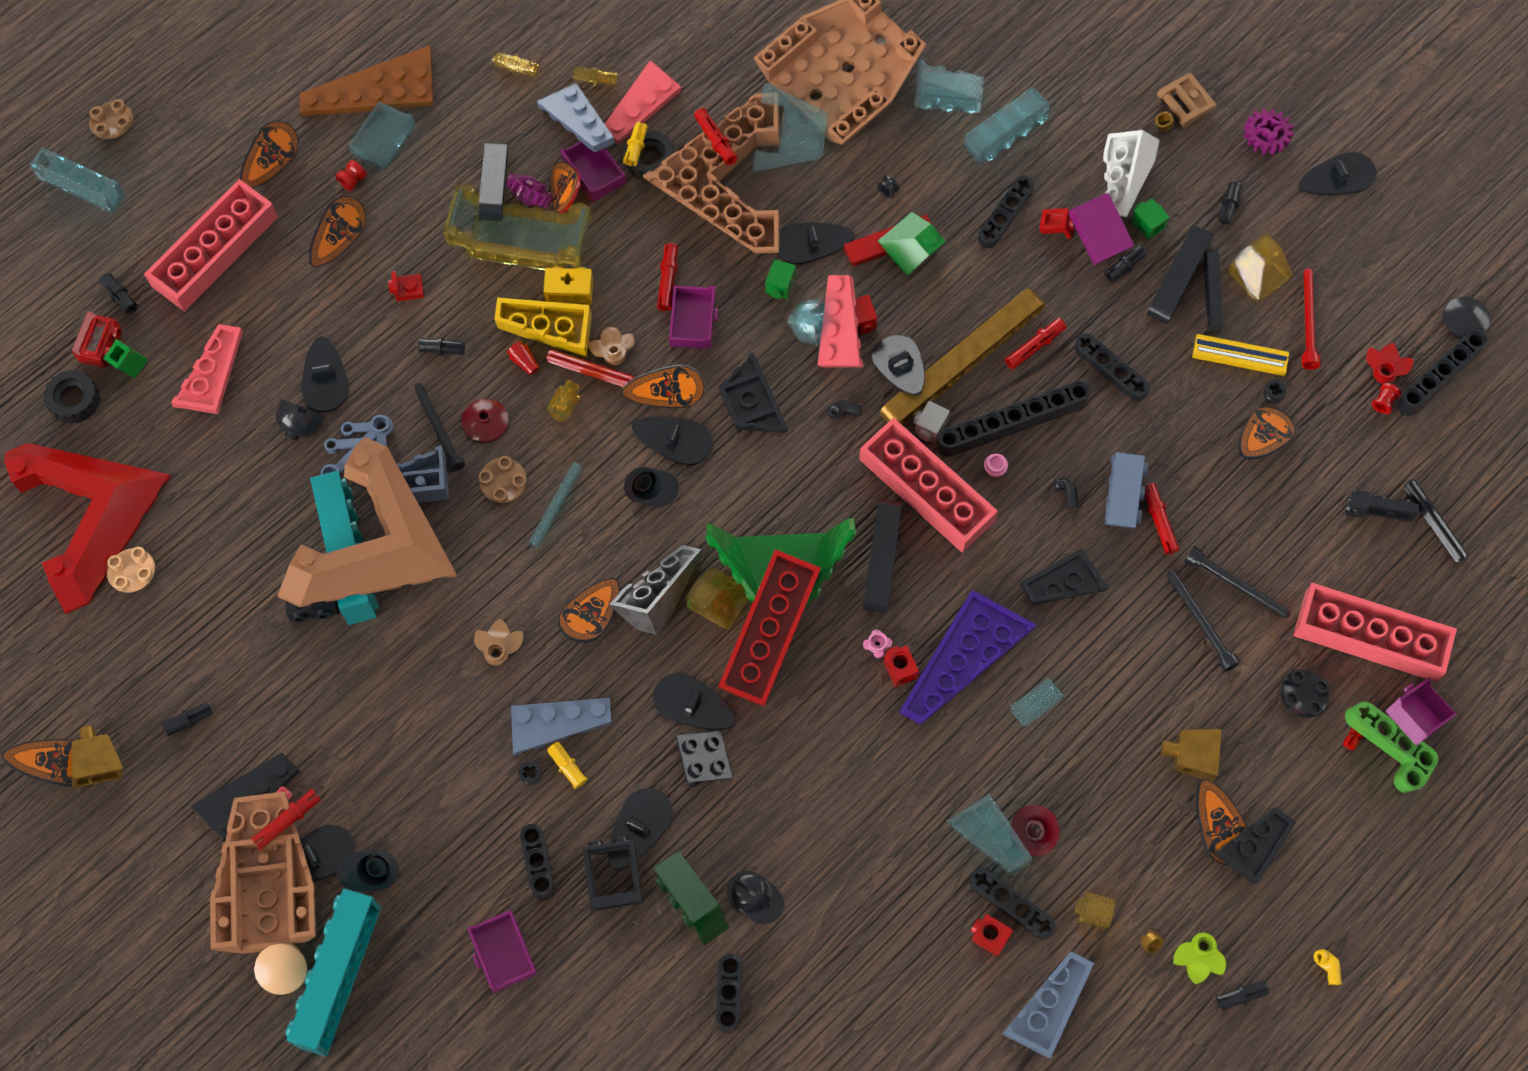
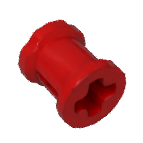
(1386, 398)

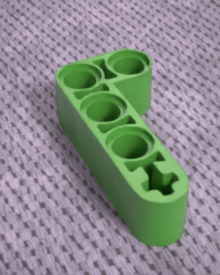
(1365, 720)

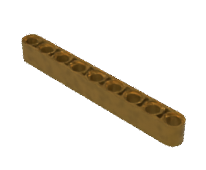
(966, 356)

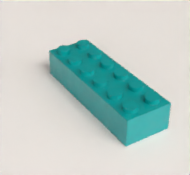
(339, 531)
(333, 973)

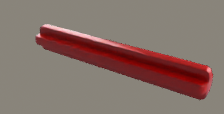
(588, 368)

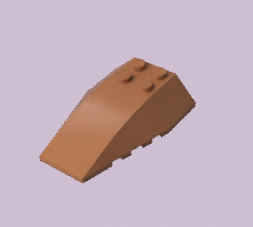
(263, 893)

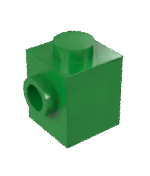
(1150, 218)
(780, 279)
(125, 358)

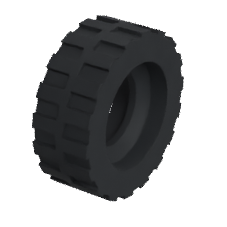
(655, 140)
(69, 379)

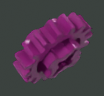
(1269, 130)
(528, 190)

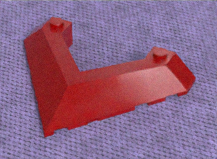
(118, 504)

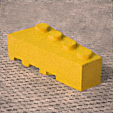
(550, 323)

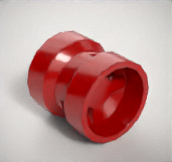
(351, 175)

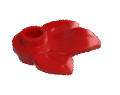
(1389, 362)

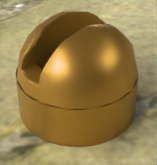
(1164, 121)
(1151, 942)

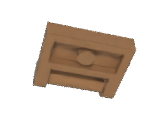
(1192, 96)

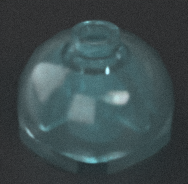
(808, 321)

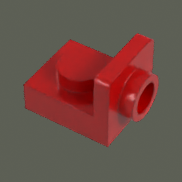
(1057, 222)
(406, 287)

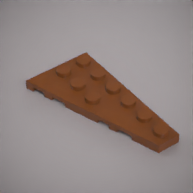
(396, 83)

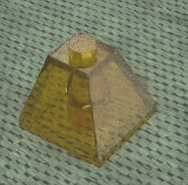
(1261, 267)
(717, 597)

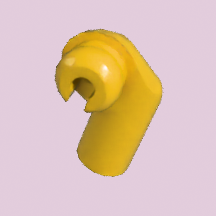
(1329, 964)

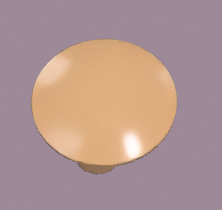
(130, 569)
(281, 968)

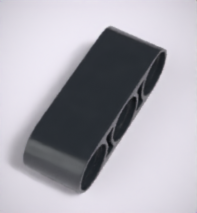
(534, 850)
(725, 981)

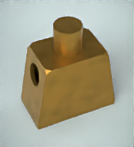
(1195, 752)
(94, 759)

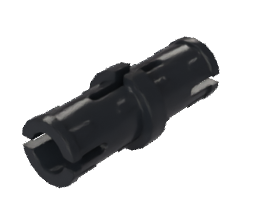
(118, 293)

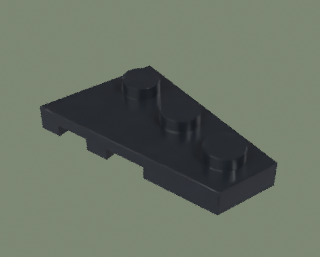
(1064, 579)
(1256, 845)

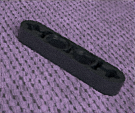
(1005, 211)
(1213, 292)
(1114, 364)
(1015, 899)

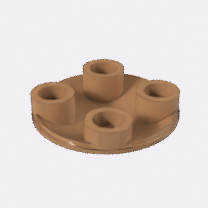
(110, 119)
(502, 480)

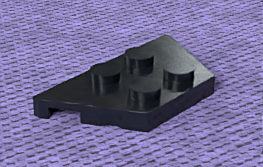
(751, 400)

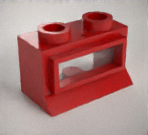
(96, 339)

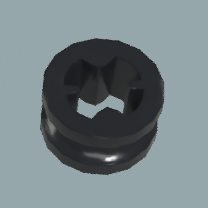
(888, 187)
(1267, 392)
(532, 765)

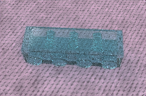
(1007, 125)
(77, 180)

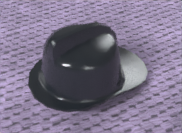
(651, 486)
(367, 870)
(755, 897)

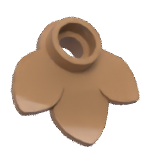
(612, 345)
(498, 639)

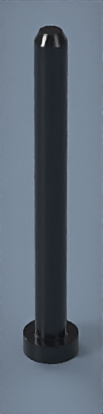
(456, 463)

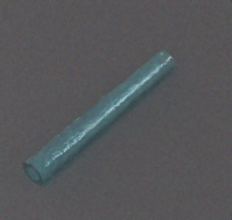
(555, 505)

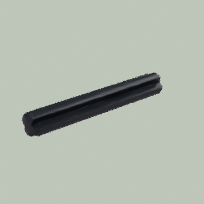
(1435, 520)

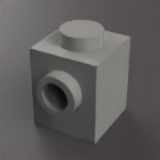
(931, 422)

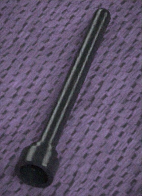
(1197, 558)
(1227, 659)

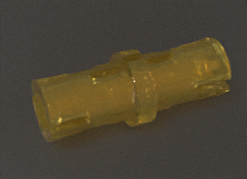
(515, 63)

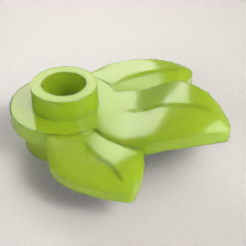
(1200, 962)

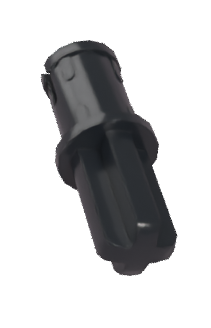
(1230, 202)
(1125, 263)
(441, 346)
(187, 718)
(1242, 995)

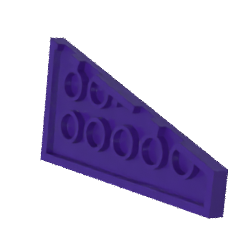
(970, 646)

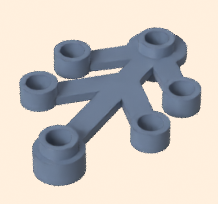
(373, 433)

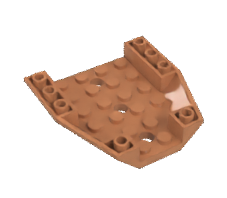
(821, 43)

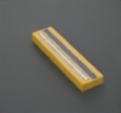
(1240, 354)

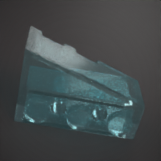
(947, 89)
(992, 834)

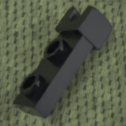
(1362, 503)

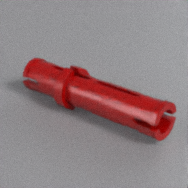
(719, 142)
(668, 269)
(1042, 338)
(1157, 510)
(286, 819)

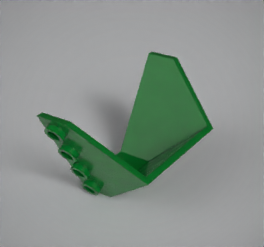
(751, 555)

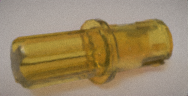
(595, 75)

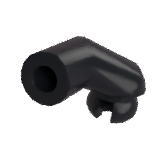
(842, 408)
(1069, 489)

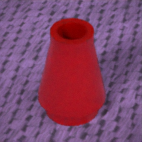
(522, 356)

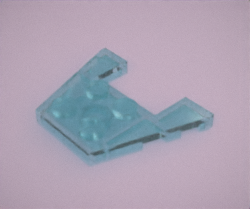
(800, 134)

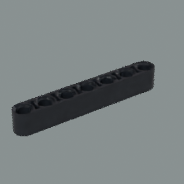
(1020, 410)

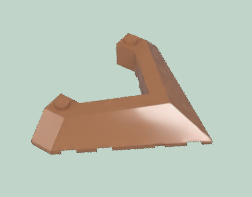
(695, 174)
(402, 557)

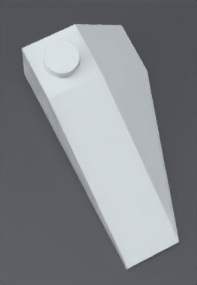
(1128, 164)

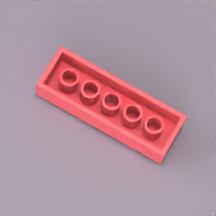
(211, 245)
(928, 485)
(1375, 632)

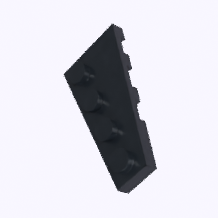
(264, 779)

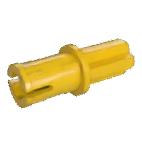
(635, 144)
(567, 765)

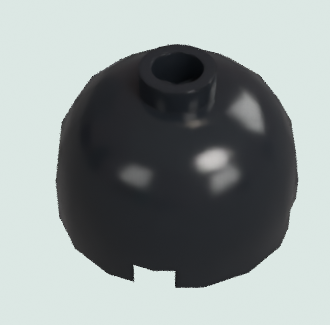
(297, 420)

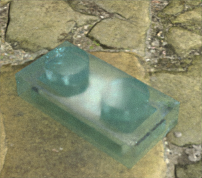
(1036, 702)

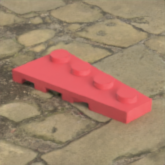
(644, 99)
(839, 329)
(211, 373)

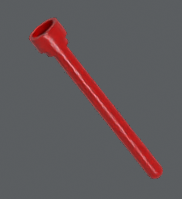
(1311, 359)

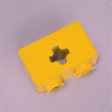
(579, 288)

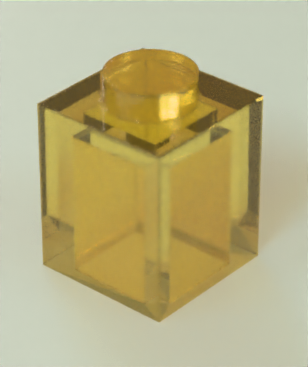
(1095, 910)

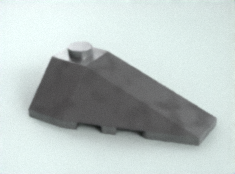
(654, 598)

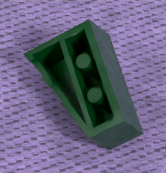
(691, 898)

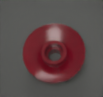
(487, 429)
(1024, 826)

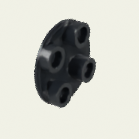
(1465, 315)
(1305, 693)

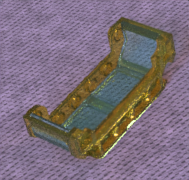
(523, 236)

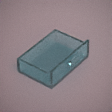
(382, 135)

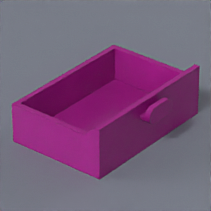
(597, 170)
(1101, 229)
(693, 317)
(1420, 711)
(501, 952)

